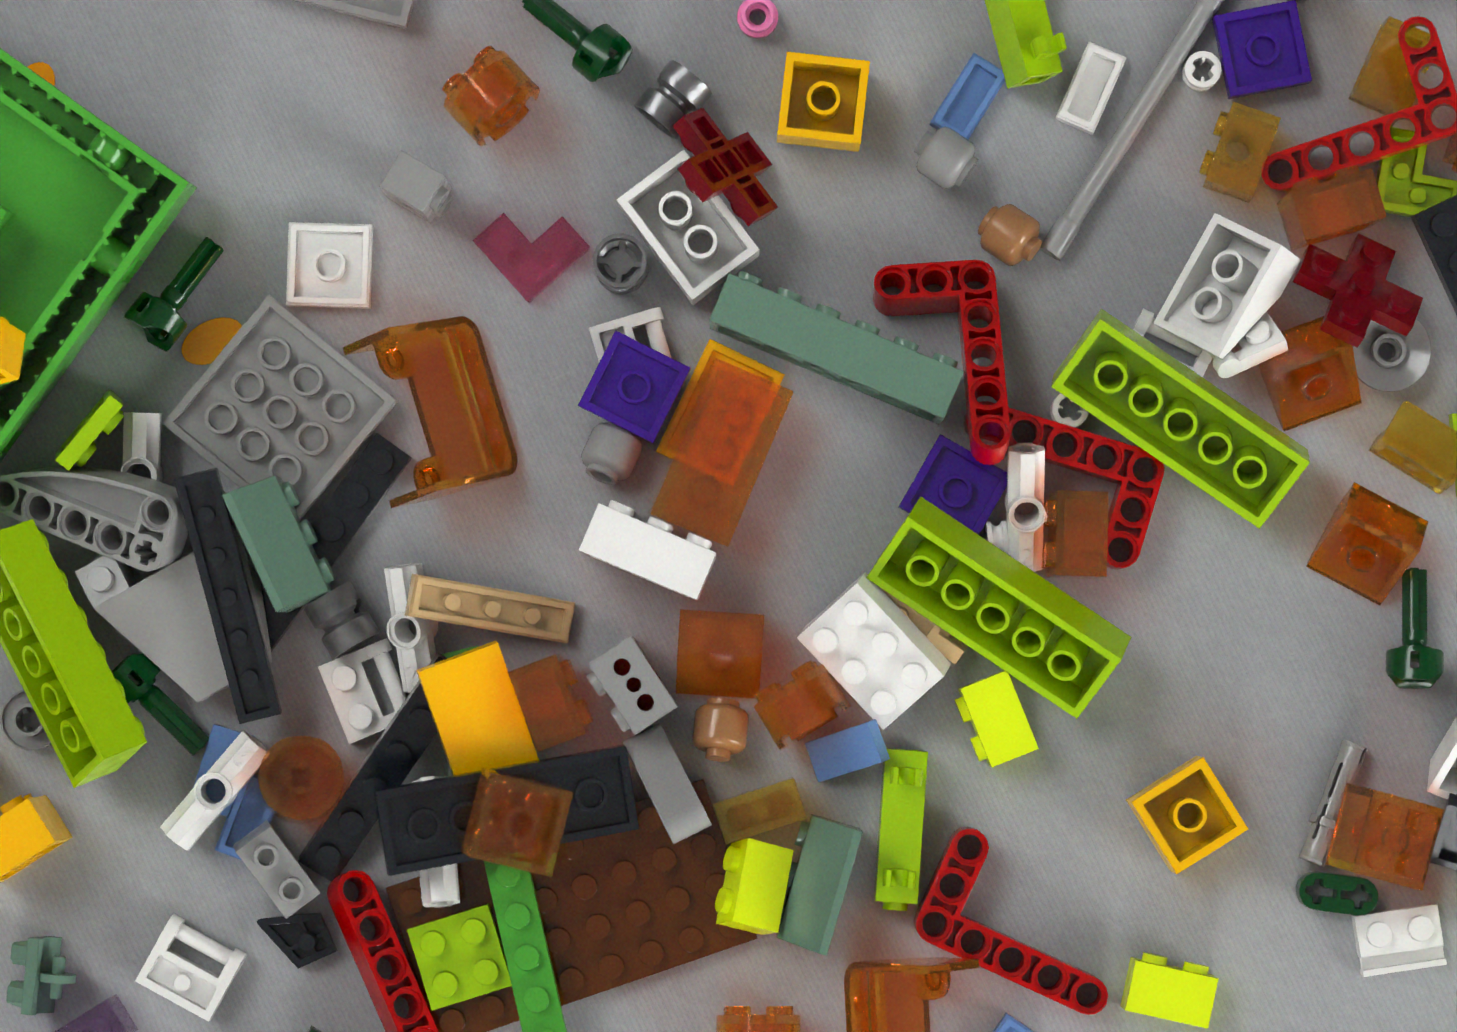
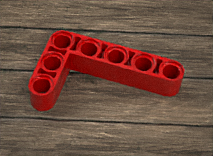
(1380, 128)
(974, 341)
(1082, 461)
(994, 941)
(384, 945)

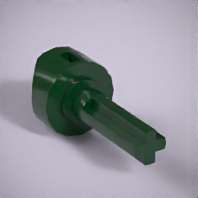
(593, 51)
(160, 314)
(1414, 638)
(157, 702)

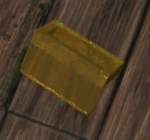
(1419, 447)

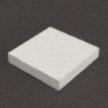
(329, 265)

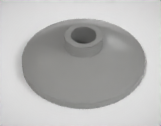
(1406, 365)

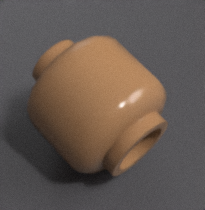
(1010, 234)
(720, 729)

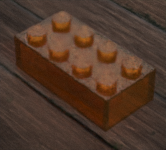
(720, 452)

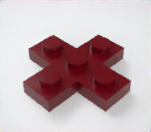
(724, 167)
(1357, 290)

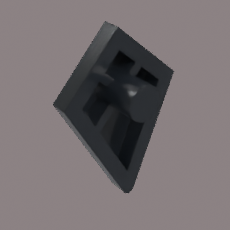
(300, 937)

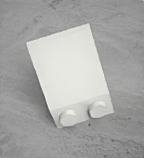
(1226, 286)

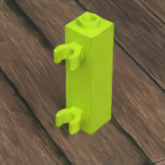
(1025, 41)
(900, 828)

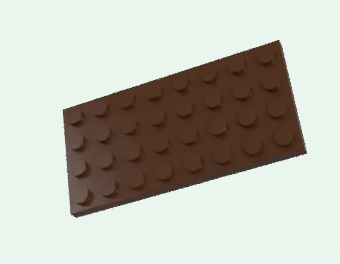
(608, 912)

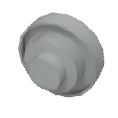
(21, 723)

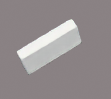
(1090, 88)

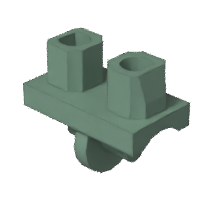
(42, 976)

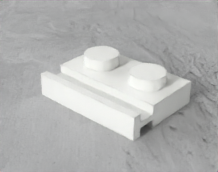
(1399, 939)

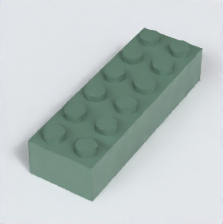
(835, 348)

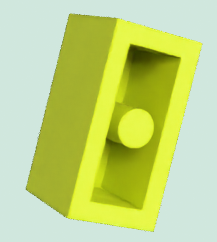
(996, 718)
(753, 886)
(1169, 991)

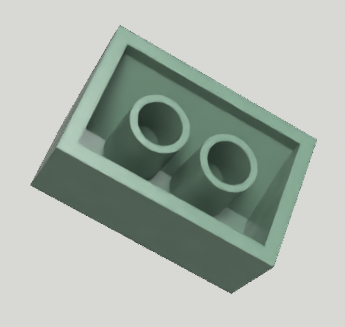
(279, 543)
(818, 882)

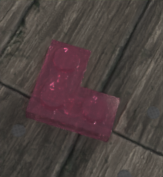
(534, 264)

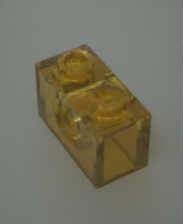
(1256, 132)

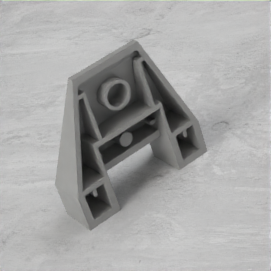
(169, 616)

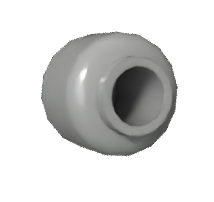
(945, 157)
(611, 453)

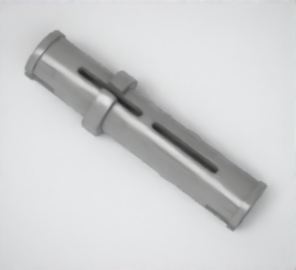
(1324, 821)

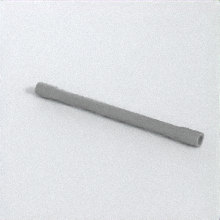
(1069, 222)

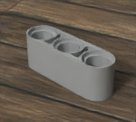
(666, 783)

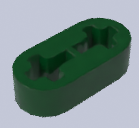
(1335, 902)

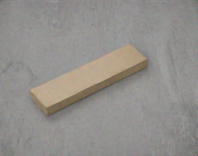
(489, 608)

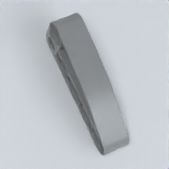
(108, 502)

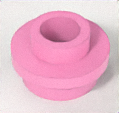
(757, 31)

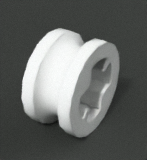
(1214, 73)
(1067, 420)
(997, 535)

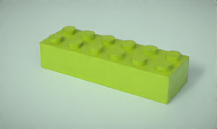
(1180, 418)
(999, 608)
(61, 661)

